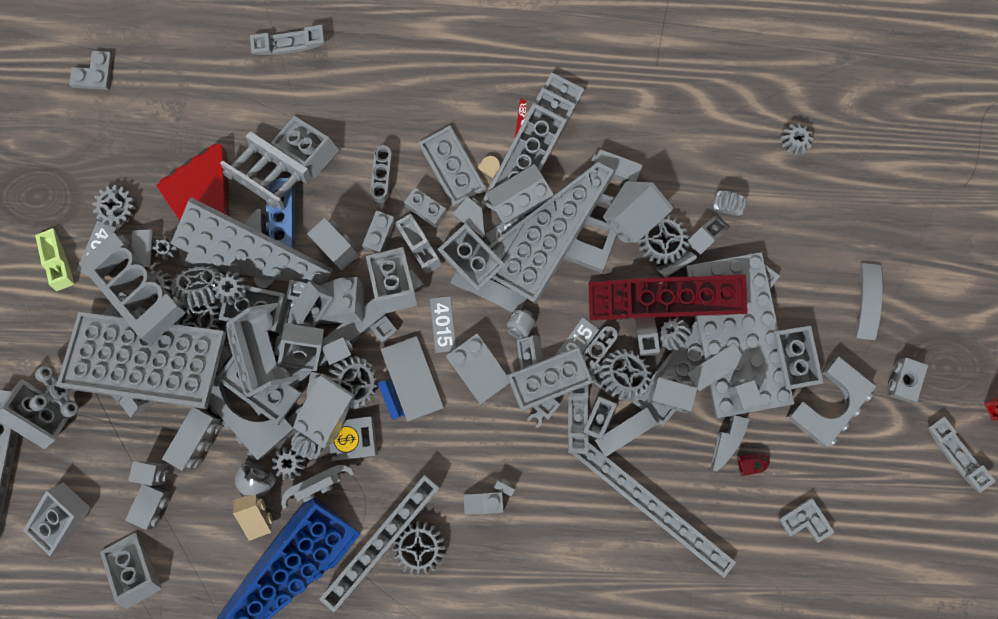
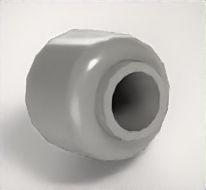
(520, 323)

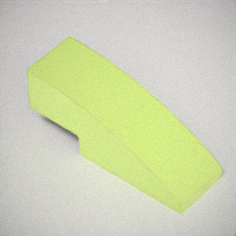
(54, 260)

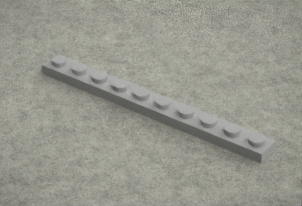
(656, 510)

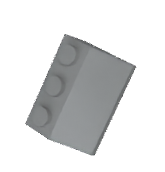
(519, 194)
(798, 357)
(37, 426)

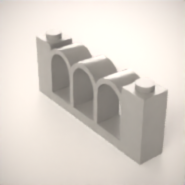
(586, 254)
(158, 316)

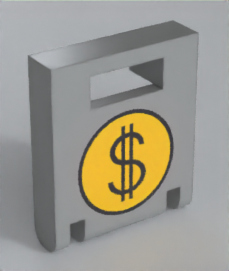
(350, 440)

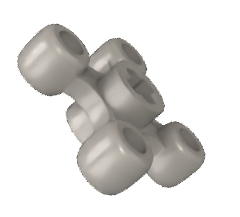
(51, 395)

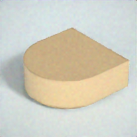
(489, 166)

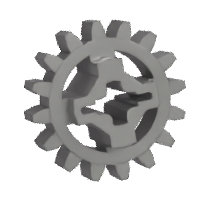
(117, 212)

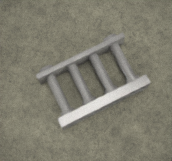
(269, 154)

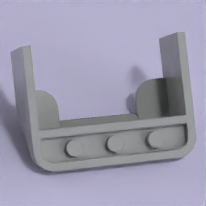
(254, 352)

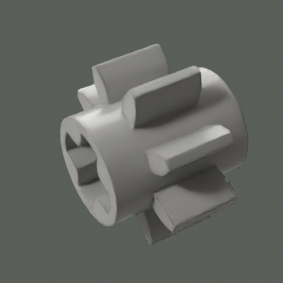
(161, 251)

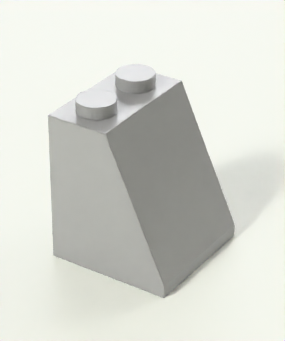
(636, 210)

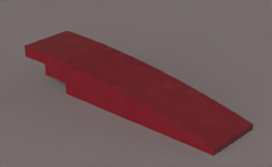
(668, 297)

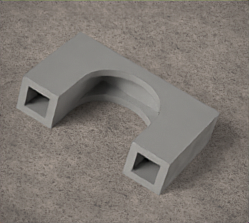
(855, 390)

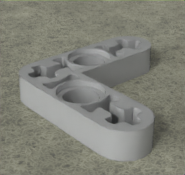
(595, 367)

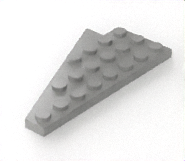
(544, 237)
(235, 247)

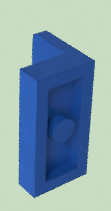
(391, 399)

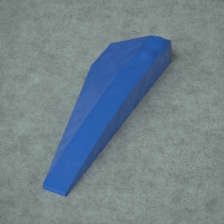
(297, 557)

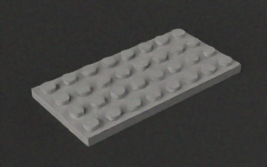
(751, 334)
(115, 361)

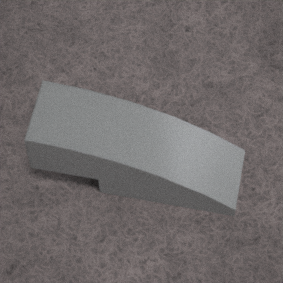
(418, 244)
(626, 431)
(728, 442)

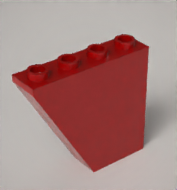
(198, 180)

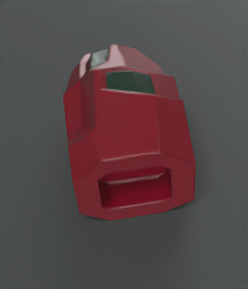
(752, 463)

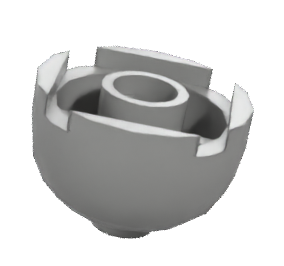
(252, 480)

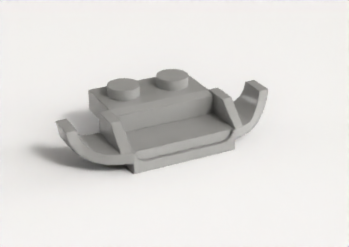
(321, 481)

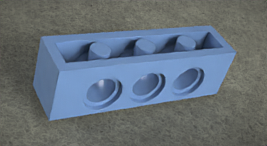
(287, 225)

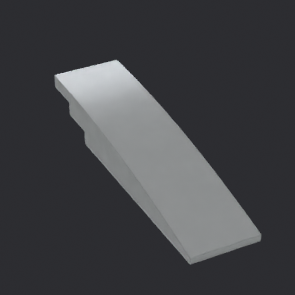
(539, 130)

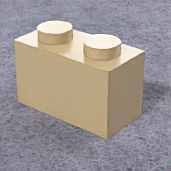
(252, 516)

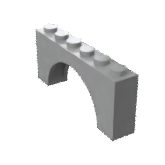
(256, 436)

